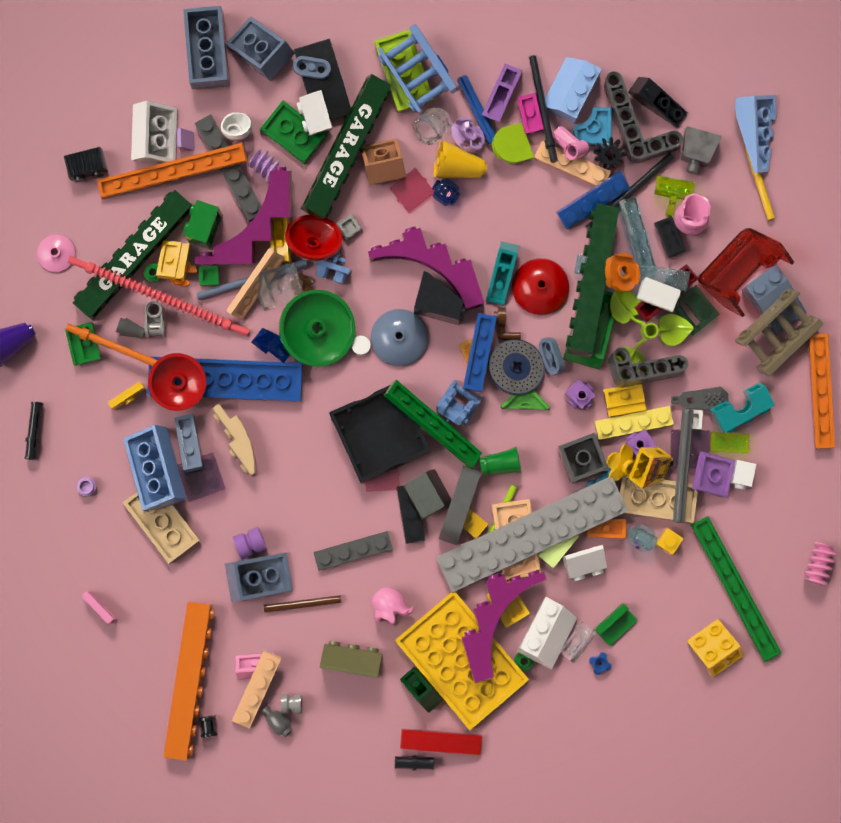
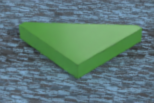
(527, 401)

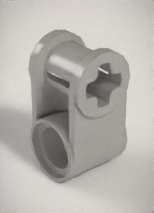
(154, 321)

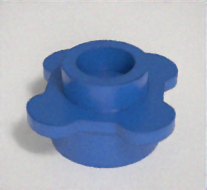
(599, 668)

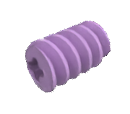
(263, 164)

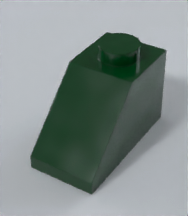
(421, 689)

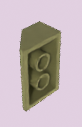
(351, 659)

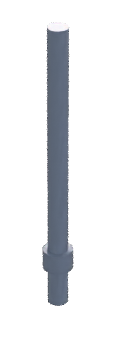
(237, 284)

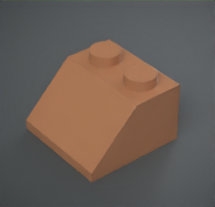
(383, 161)

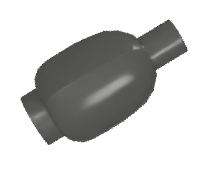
(277, 722)

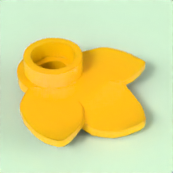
(621, 463)

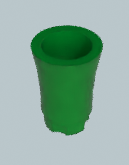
(501, 462)

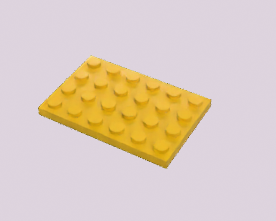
(439, 654)

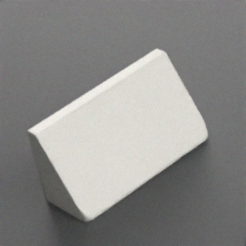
(658, 294)

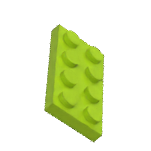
(400, 98)

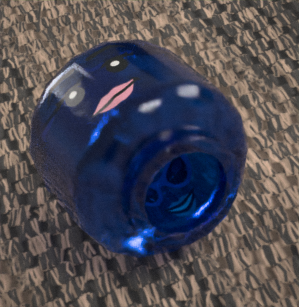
(446, 192)

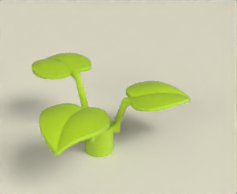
(672, 327)

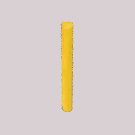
(762, 192)

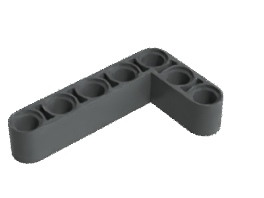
(632, 125)

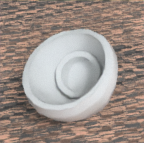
(236, 126)

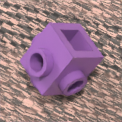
(580, 388)
(642, 438)

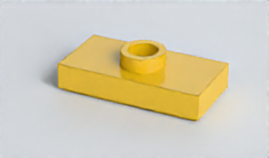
(127, 396)
(474, 524)

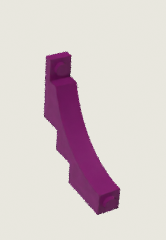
(242, 246)

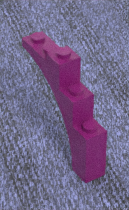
(413, 248)
(501, 593)

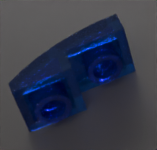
(271, 342)

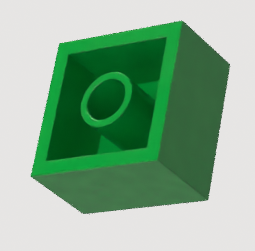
(202, 224)

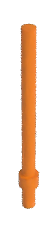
(86, 334)

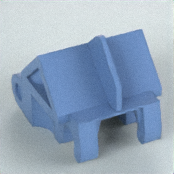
(454, 410)

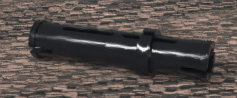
(33, 431)

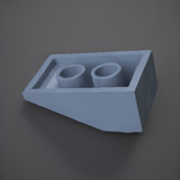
(260, 48)
(766, 290)
(258, 577)

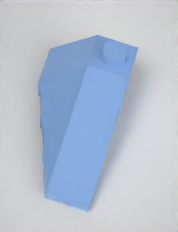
(755, 122)

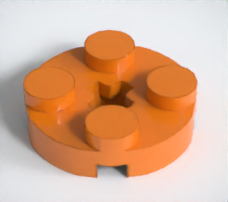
(613, 275)

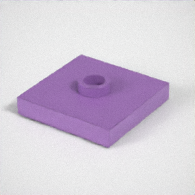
(713, 474)

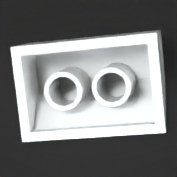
(153, 133)
(547, 633)

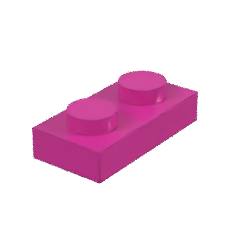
(530, 113)

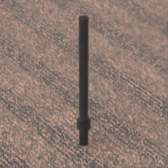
(550, 142)
(643, 180)

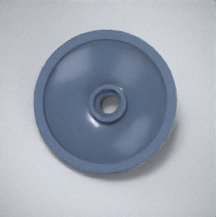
(399, 351)

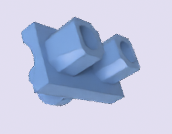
(341, 272)

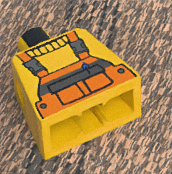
(650, 466)

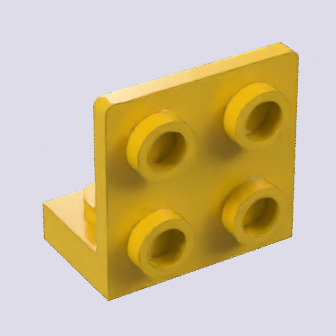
(716, 647)

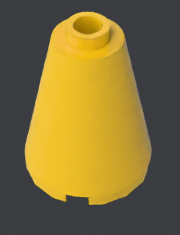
(457, 163)

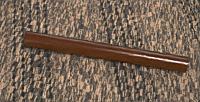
(302, 603)

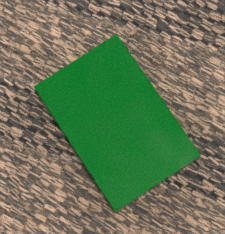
(287, 131)

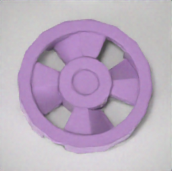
(466, 132)

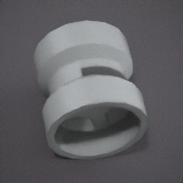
(291, 703)

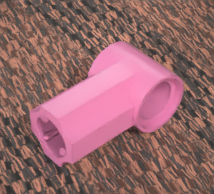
(570, 144)

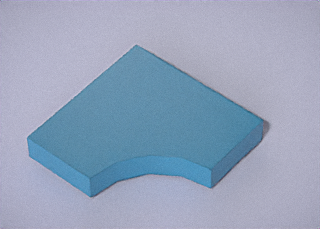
(596, 127)

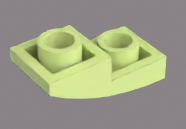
(553, 554)

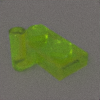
(673, 189)

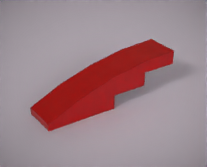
(440, 741)

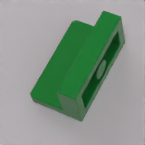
(615, 624)

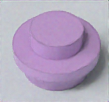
(86, 486)

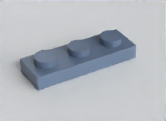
(188, 443)

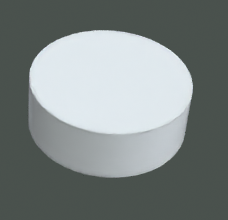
(361, 345)

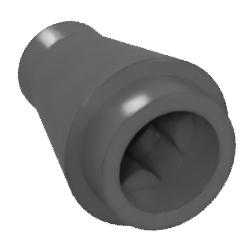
(129, 328)

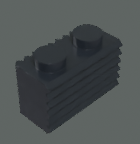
(85, 164)

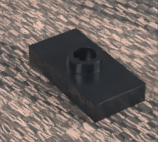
(669, 237)

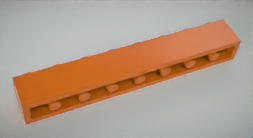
(188, 680)

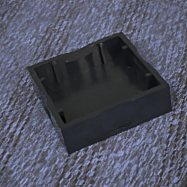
(378, 435)

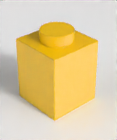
(668, 541)

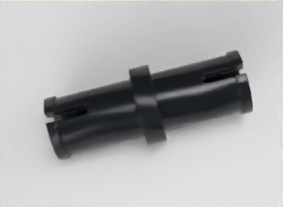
(414, 762)

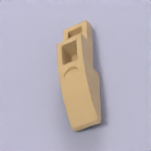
(242, 445)

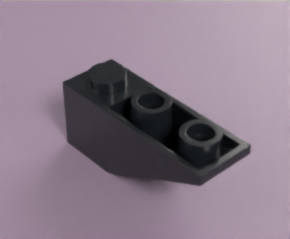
(657, 100)

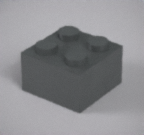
(582, 458)

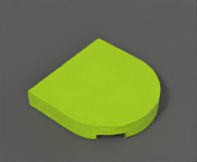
(512, 144)

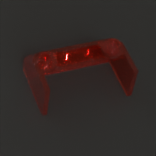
(737, 263)

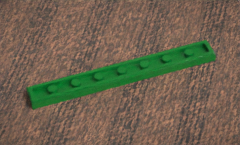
(736, 589)

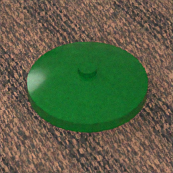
(317, 328)

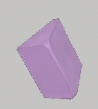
(185, 140)

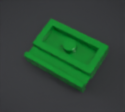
(81, 350)

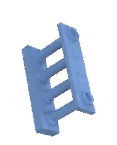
(435, 69)

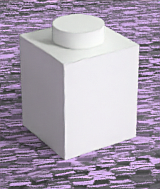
(743, 474)

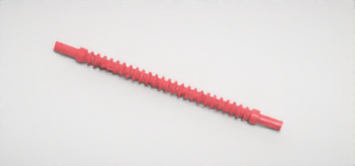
(91, 268)

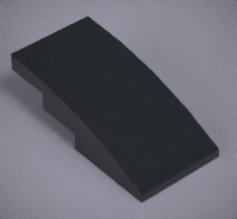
(331, 87)

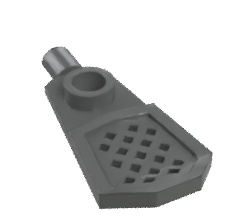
(700, 399)

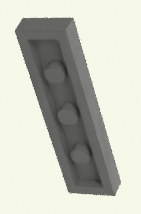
(353, 550)

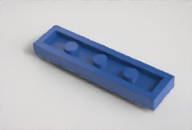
(600, 194)
(479, 352)

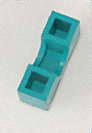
(757, 402)

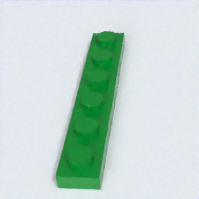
(433, 424)

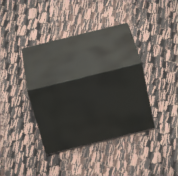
(427, 493)

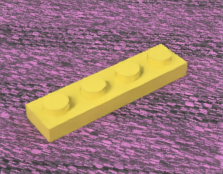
(633, 423)

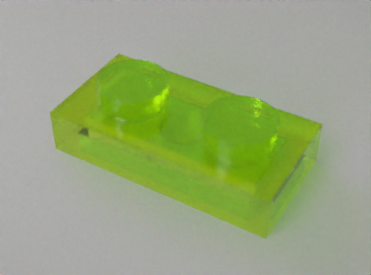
(729, 442)

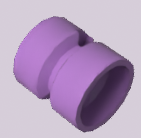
(249, 543)

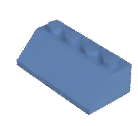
(154, 468)

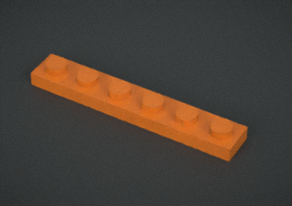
(821, 391)

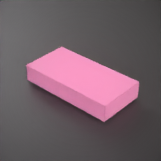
(102, 611)

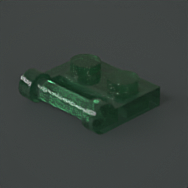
(699, 306)

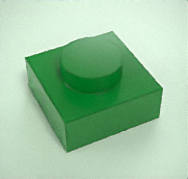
(209, 275)

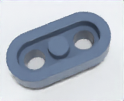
(312, 66)
(551, 355)

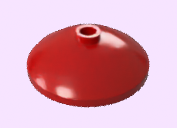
(313, 238)
(536, 299)
(162, 381)

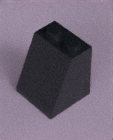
(438, 301)

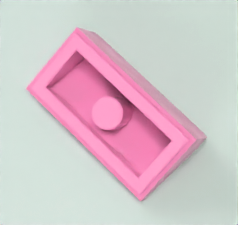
(246, 665)

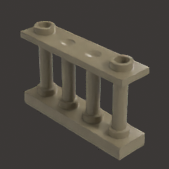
(795, 338)

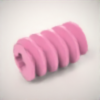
(820, 563)

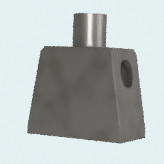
(698, 148)

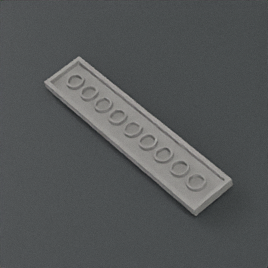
(532, 534)

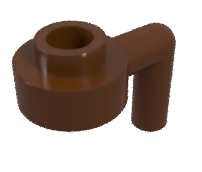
(501, 320)

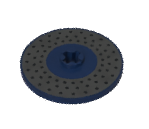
(510, 354)

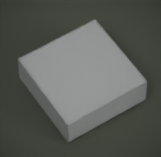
(349, 226)

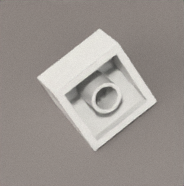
(314, 112)
(585, 562)

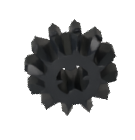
(602, 156)

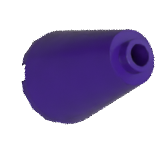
(13, 340)

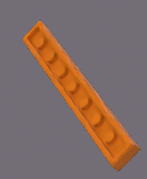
(172, 171)

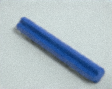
(476, 108)

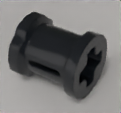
(208, 726)

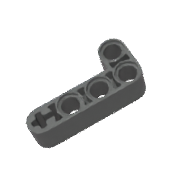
(648, 367)
(459, 505)

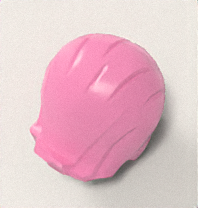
(693, 214)
(389, 603)

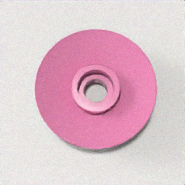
(57, 262)

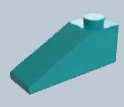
(502, 273)

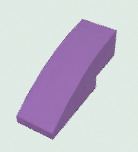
(502, 93)

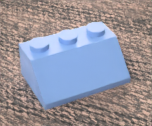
(571, 88)

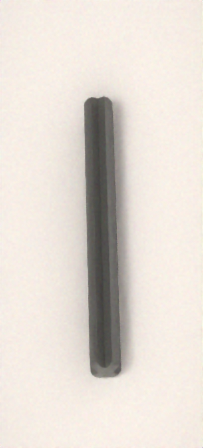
(683, 466)

